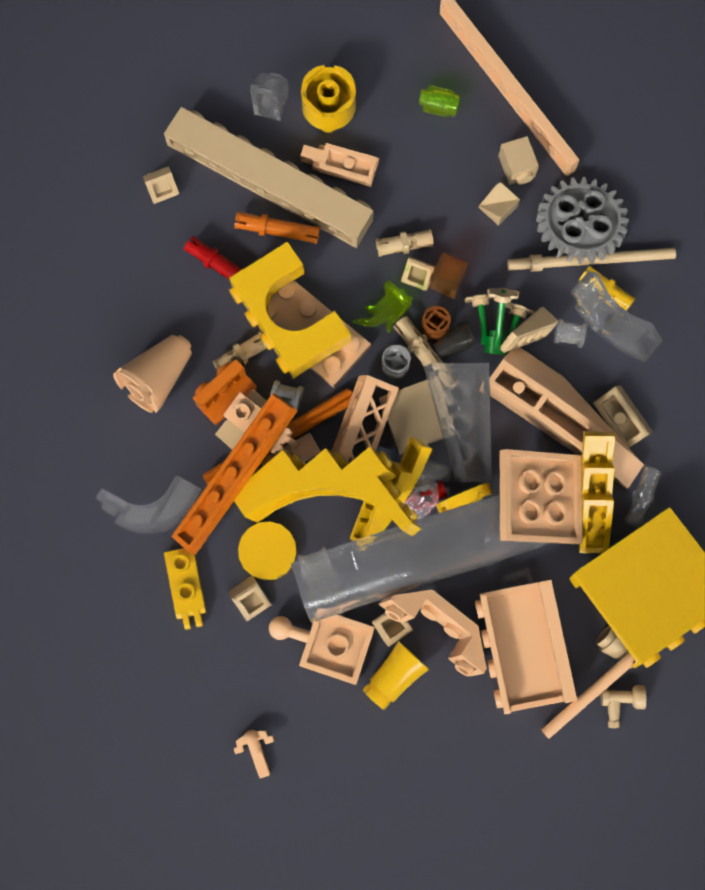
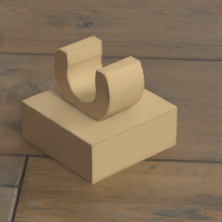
(161, 185)

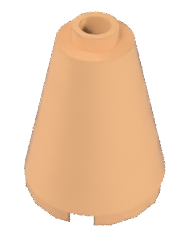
(154, 372)

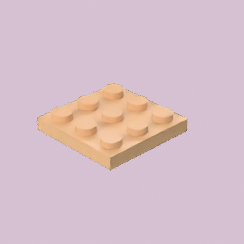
(540, 497)

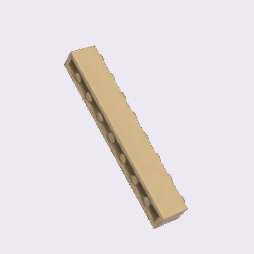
(269, 176)

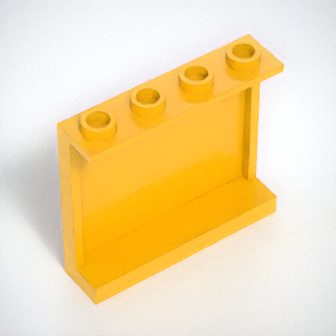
(649, 587)

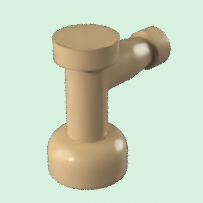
(612, 699)

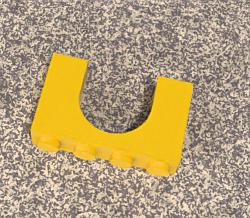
(295, 349)

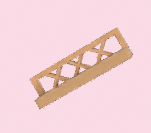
(355, 414)

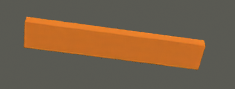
(234, 473)

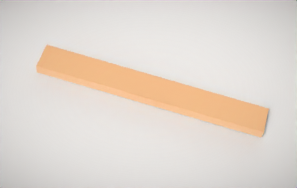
(509, 86)

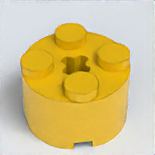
(328, 97)

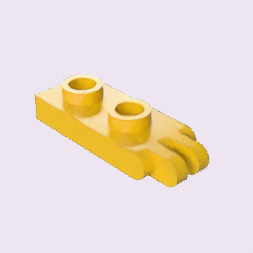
(185, 586)

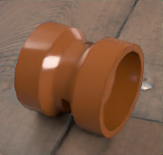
(435, 329)

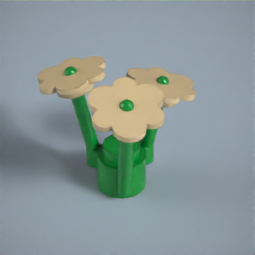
(497, 337)

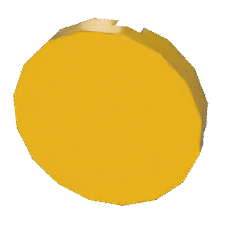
(466, 497)
(267, 550)

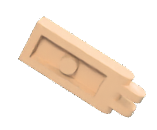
(243, 412)

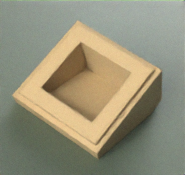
(249, 598)

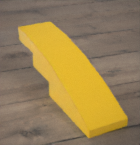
(408, 471)
(597, 490)

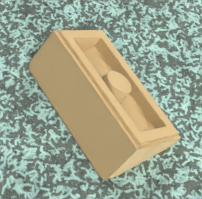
(622, 416)

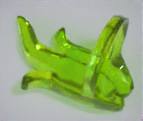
(388, 309)

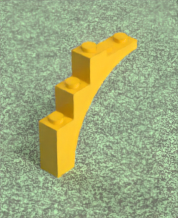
(290, 479)

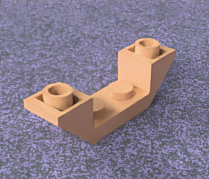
(468, 652)

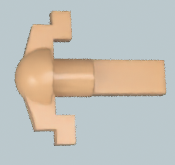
(252, 738)

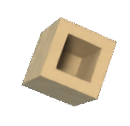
(518, 161)

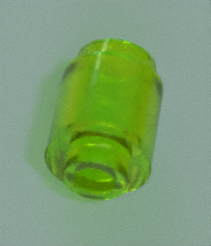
(439, 101)

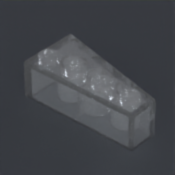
(463, 414)

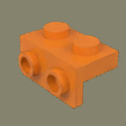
(219, 394)

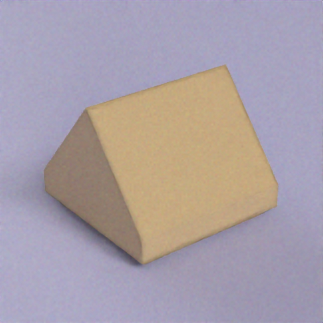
(417, 273)
(391, 630)

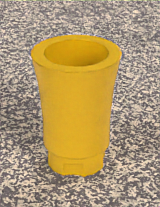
(394, 676)

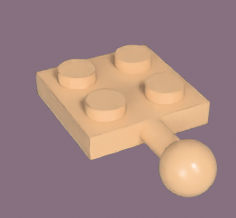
(332, 646)

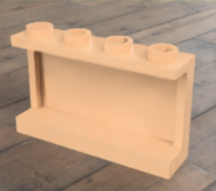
(526, 647)

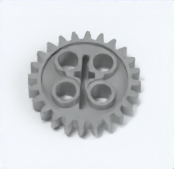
(582, 220)

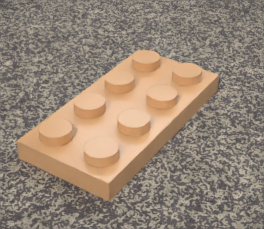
(296, 310)

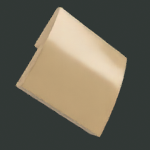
(413, 416)

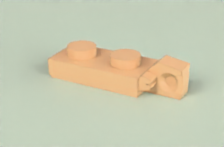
(341, 163)

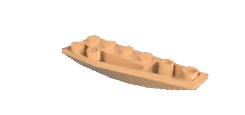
(555, 408)

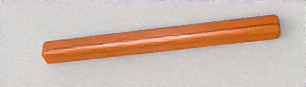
(306, 421)

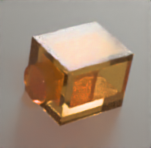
(448, 275)

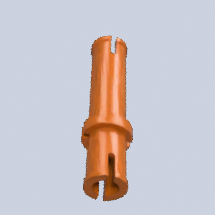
(276, 227)

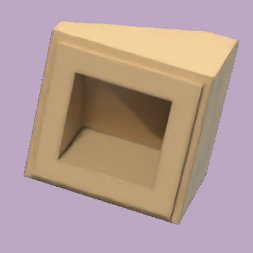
(499, 203)

